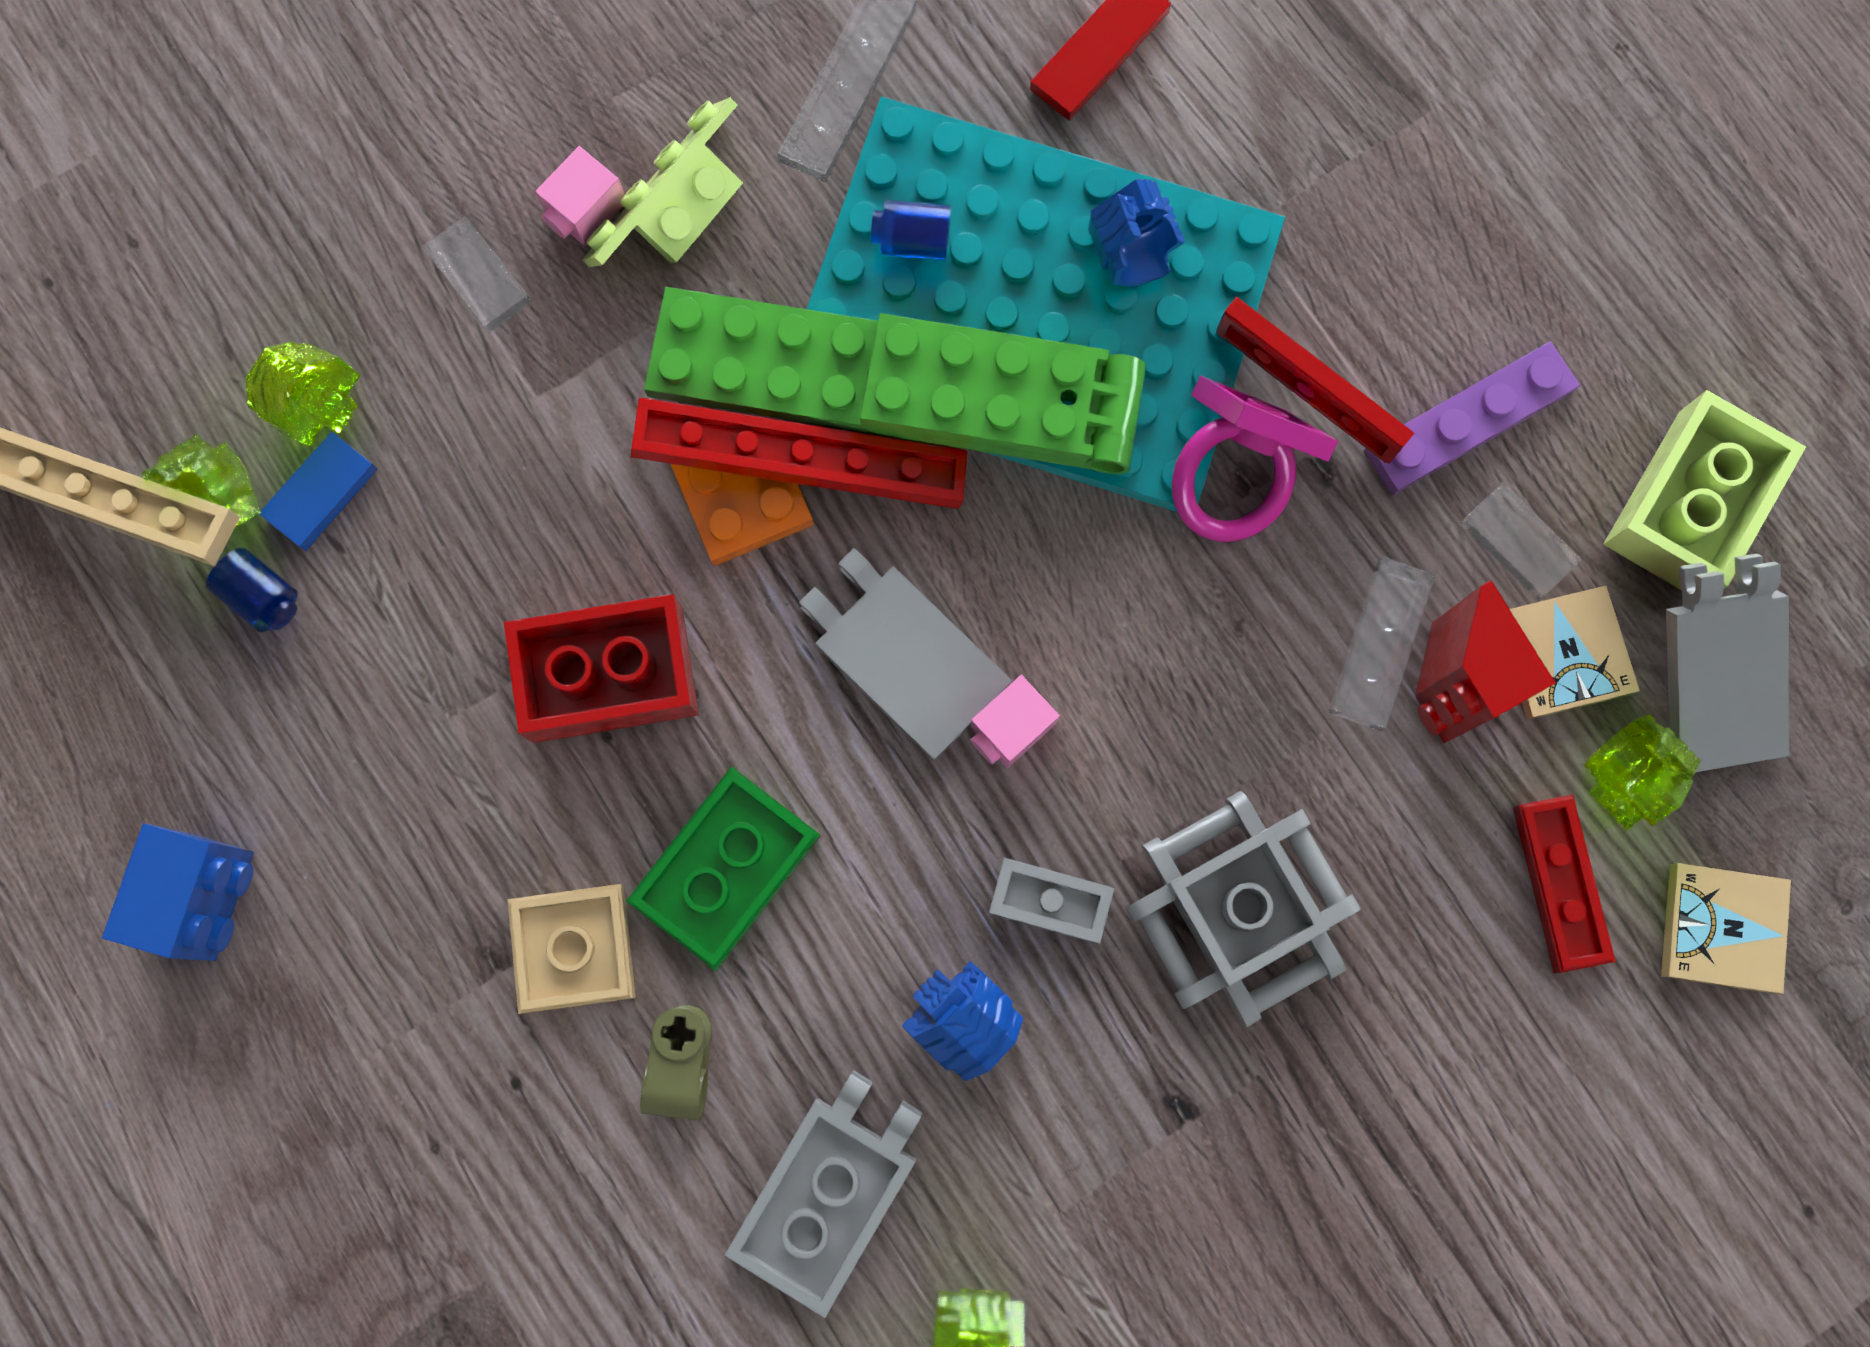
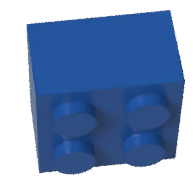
(179, 895)

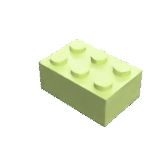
(1704, 491)

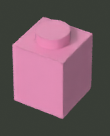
(579, 196)
(1012, 723)

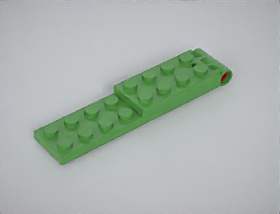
(900, 379)

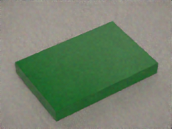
(723, 868)

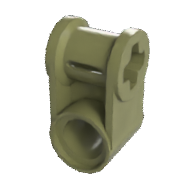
(677, 1075)

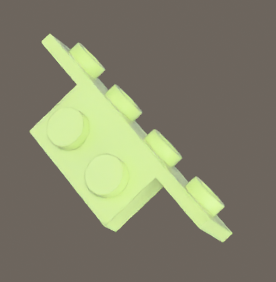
(679, 196)

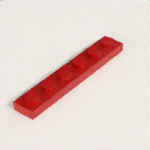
(798, 453)

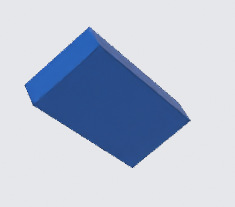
(318, 491)

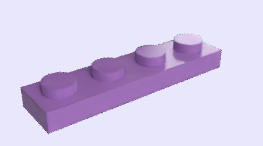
(1478, 416)

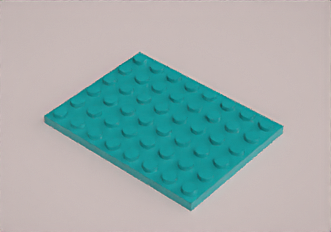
(1030, 270)

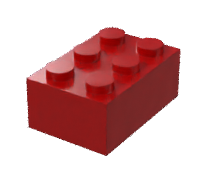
(600, 668)

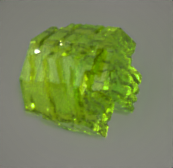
(301, 390)
(207, 474)
(1642, 772)
(979, 1319)

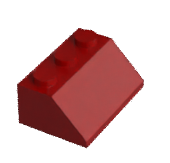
(1476, 666)

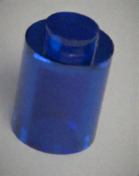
(912, 229)
(253, 590)

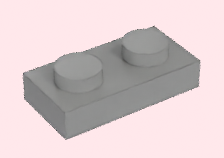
(1051, 901)

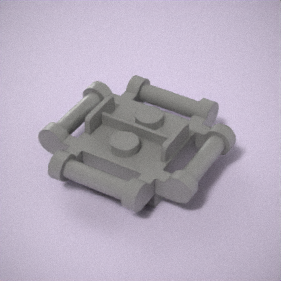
(1244, 908)

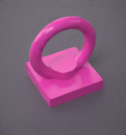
(1257, 427)

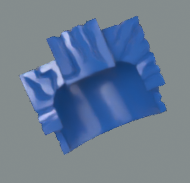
(1135, 234)
(964, 1021)

